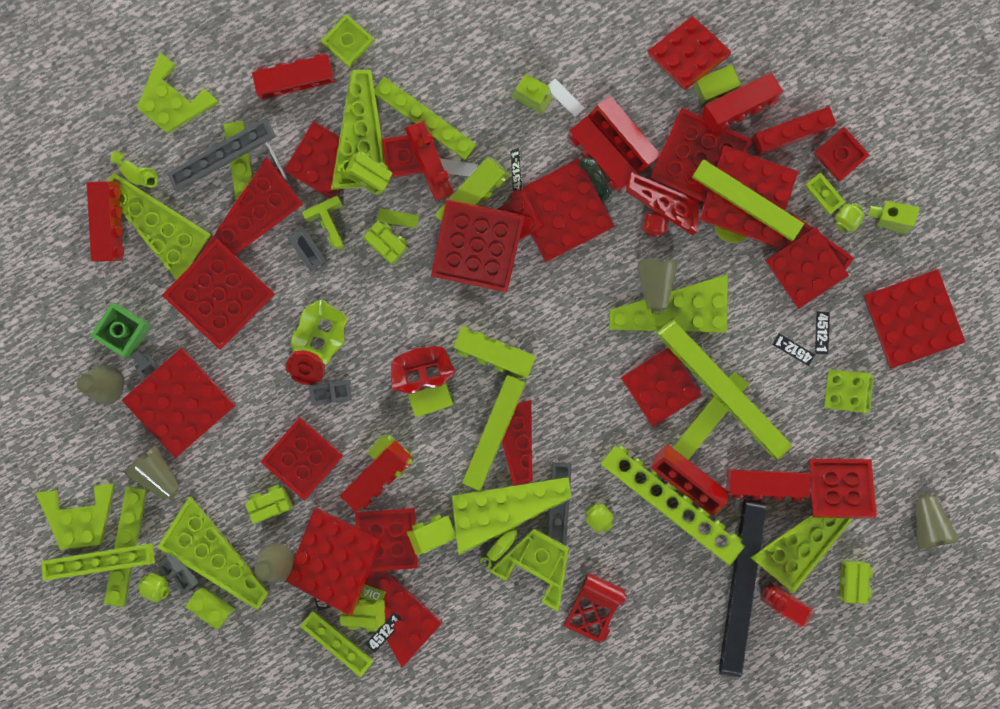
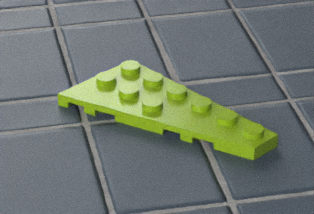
(359, 128)
(164, 230)
(693, 308)
(496, 511)
(205, 550)
(800, 550)

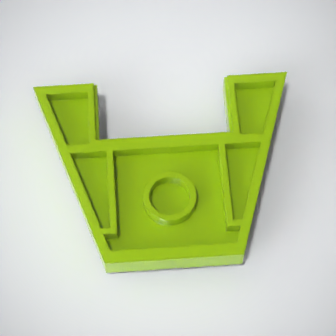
(165, 104)
(78, 525)
(542, 558)

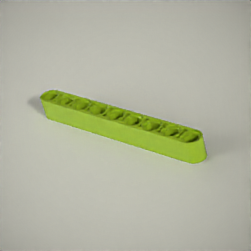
(724, 389)

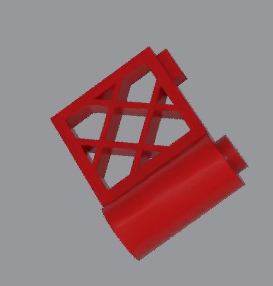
(603, 594)

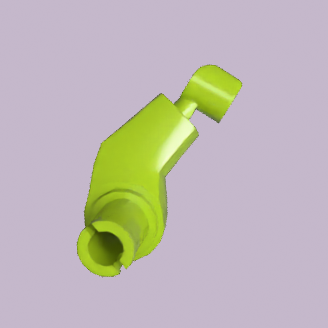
(140, 176)
(500, 546)

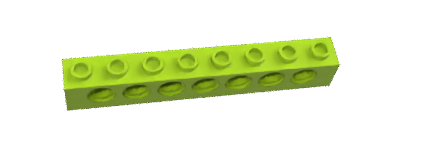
(727, 552)

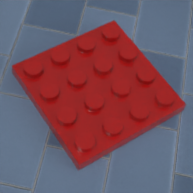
(686, 148)
(760, 175)
(567, 209)
(477, 245)
(218, 294)
(914, 319)
(178, 402)
(333, 561)

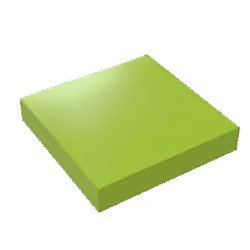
(347, 40)

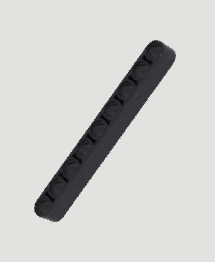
(742, 589)

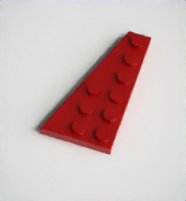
(257, 210)
(418, 620)

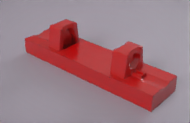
(429, 161)

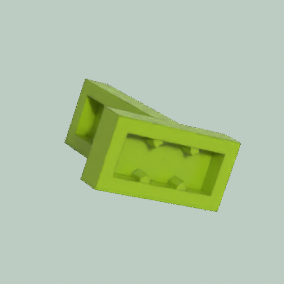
(323, 210)

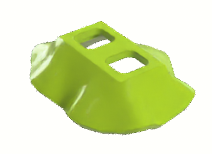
(308, 329)

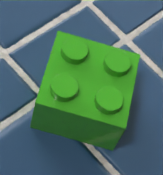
(121, 330)

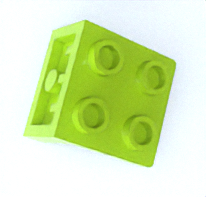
(849, 391)

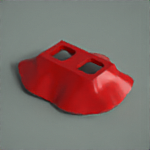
(420, 360)

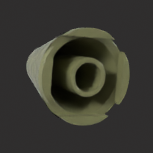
(657, 282)
(101, 384)
(154, 474)
(932, 523)
(274, 563)

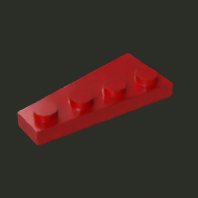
(667, 202)
(518, 444)

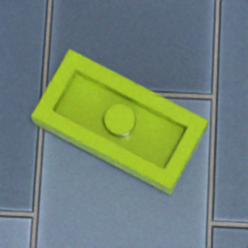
(824, 194)

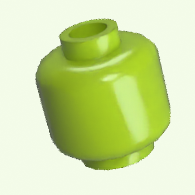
(849, 217)
(599, 517)
(153, 587)

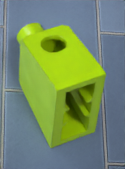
(532, 93)
(902, 216)

